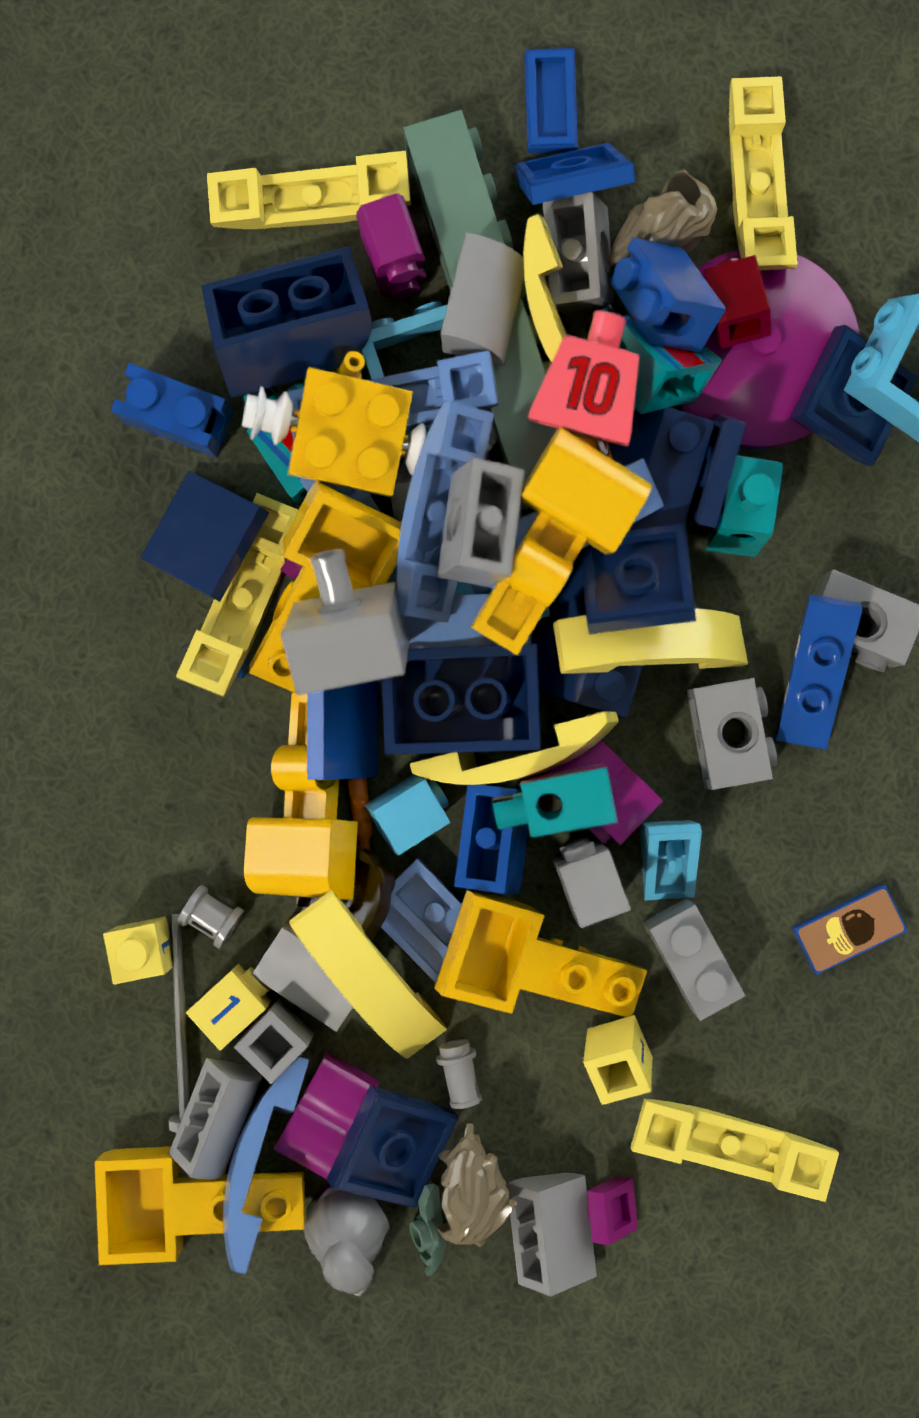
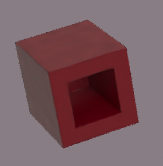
(744, 296)

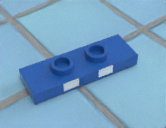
(818, 671)

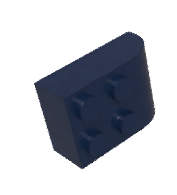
(287, 319)
(463, 701)

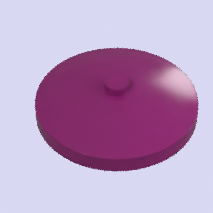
(767, 375)

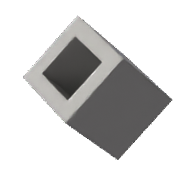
(274, 1041)

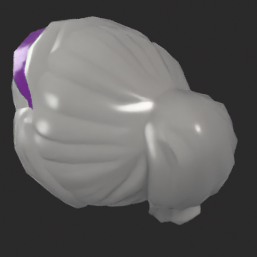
(345, 1237)

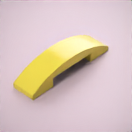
(759, 173)
(305, 197)
(539, 261)
(234, 622)
(710, 641)
(573, 737)
(366, 976)
(734, 1145)

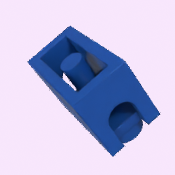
(660, 288)
(173, 410)
(485, 849)

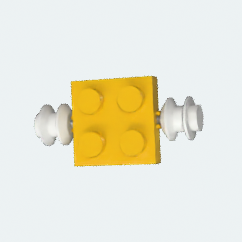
(344, 431)

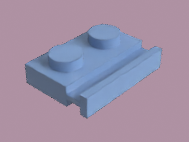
(422, 916)

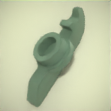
(424, 1229)

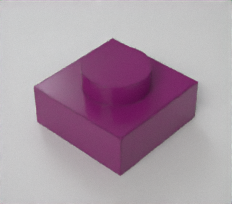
(612, 1210)

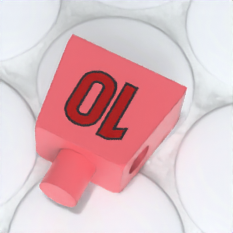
(591, 384)

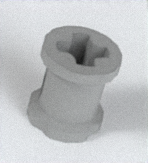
(210, 916)

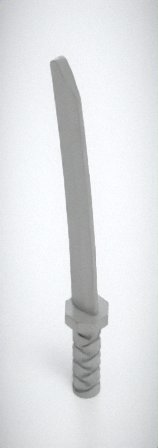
(180, 1029)

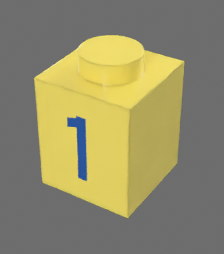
(139, 950)
(230, 1006)
(618, 1060)

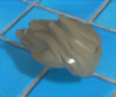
(674, 218)
(474, 1192)

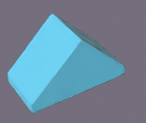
(670, 858)

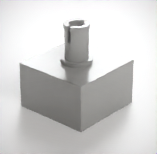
(345, 632)

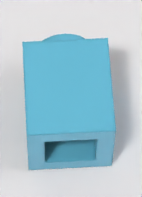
(409, 812)

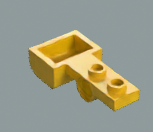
(577, 501)
(322, 524)
(308, 847)
(499, 953)
(150, 1207)

